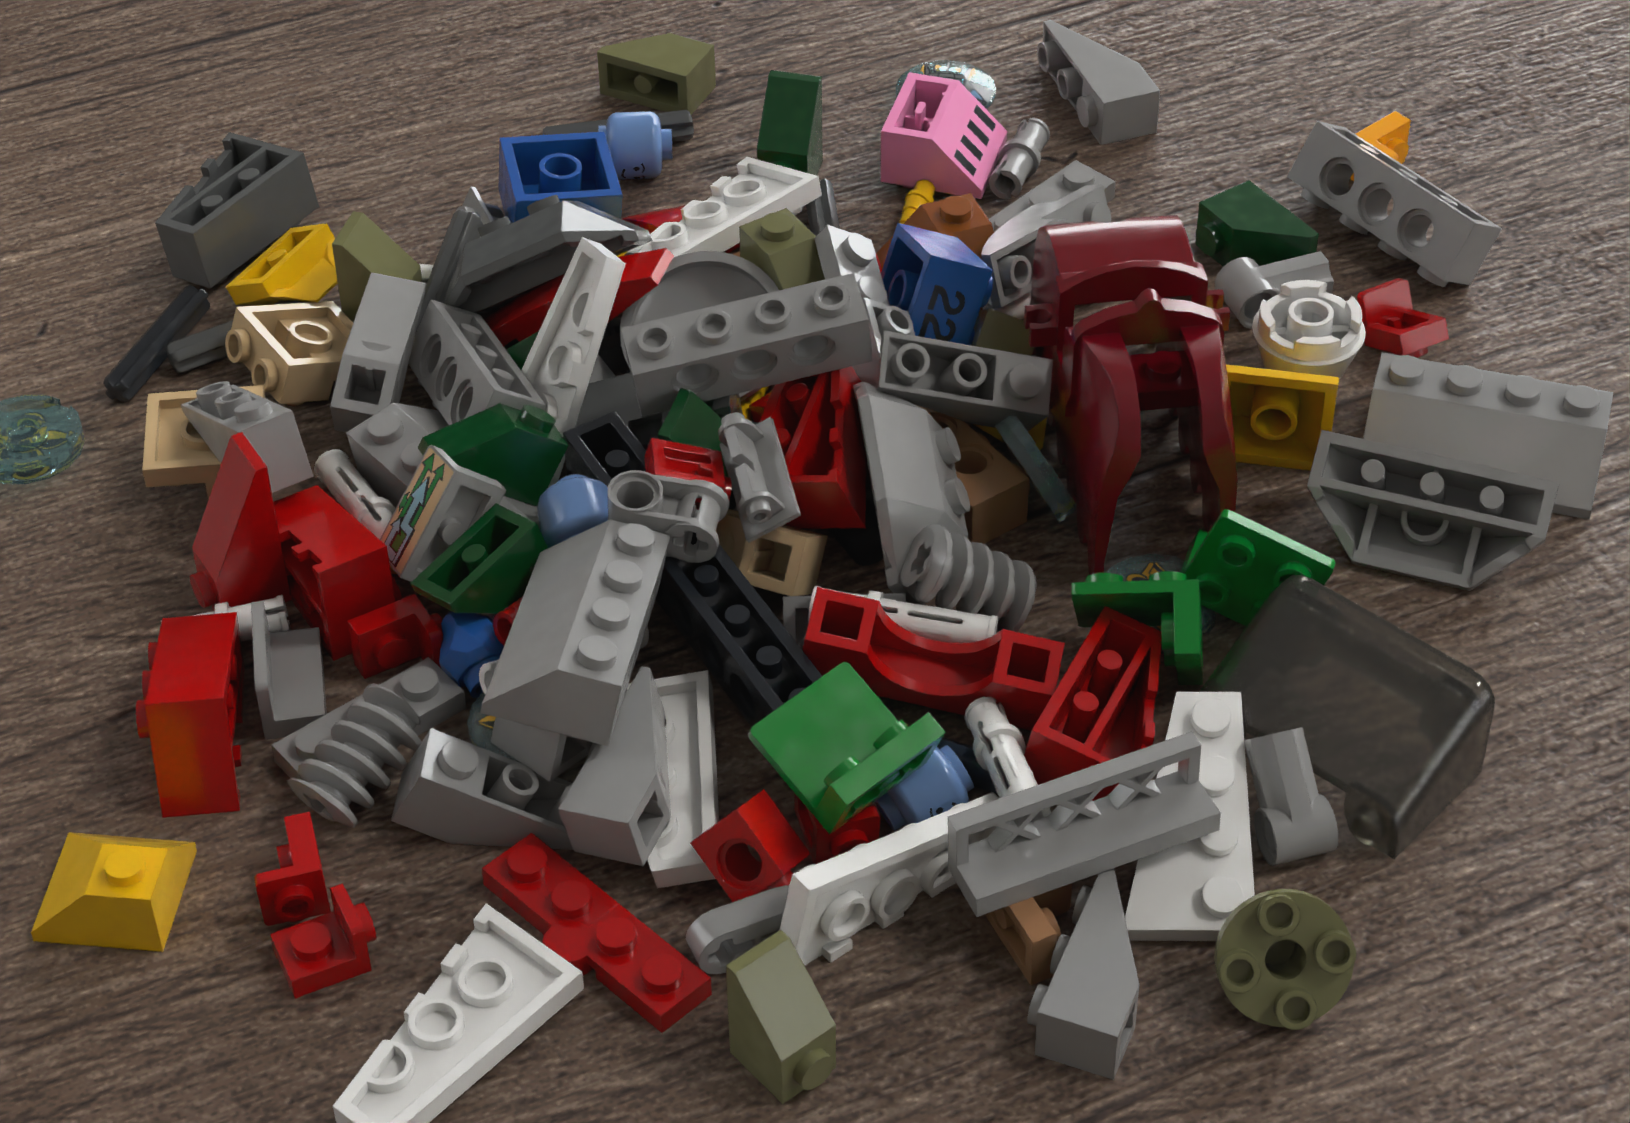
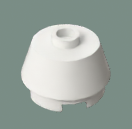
(1308, 330)

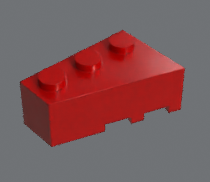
(822, 448)
(332, 565)
(1101, 702)
(191, 713)

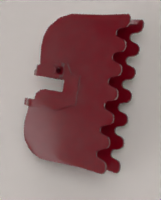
(1103, 388)

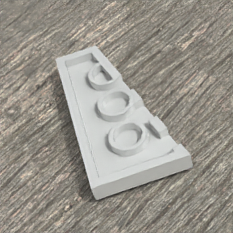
(750, 195)
(572, 334)
(691, 777)
(1198, 884)
(869, 885)
(468, 1021)

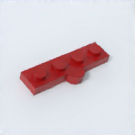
(597, 932)

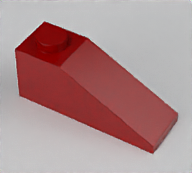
(239, 536)

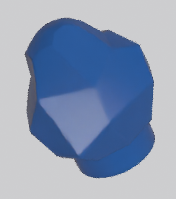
(466, 646)

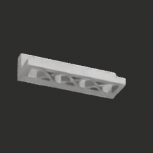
(1080, 833)

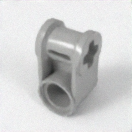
(670, 508)

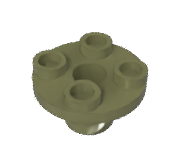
(1284, 958)

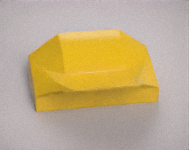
(292, 268)

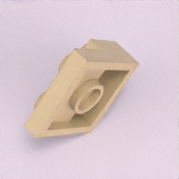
(290, 348)
(172, 445)

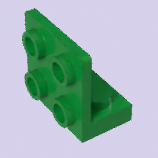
(1245, 563)
(1161, 601)
(842, 746)

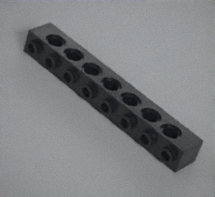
(706, 600)

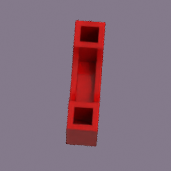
(931, 673)

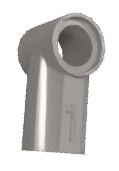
(1248, 283)
(1292, 814)

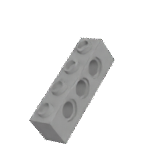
(1459, 233)
(749, 343)
(466, 365)

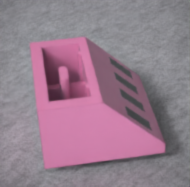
(941, 137)

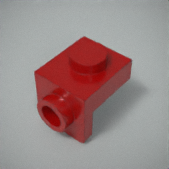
(1394, 324)

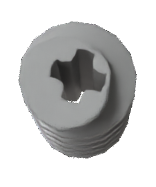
(969, 577)
(357, 755)

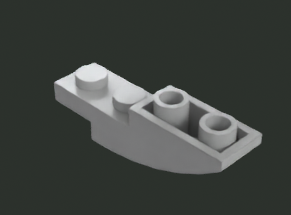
(1012, 245)
(853, 253)

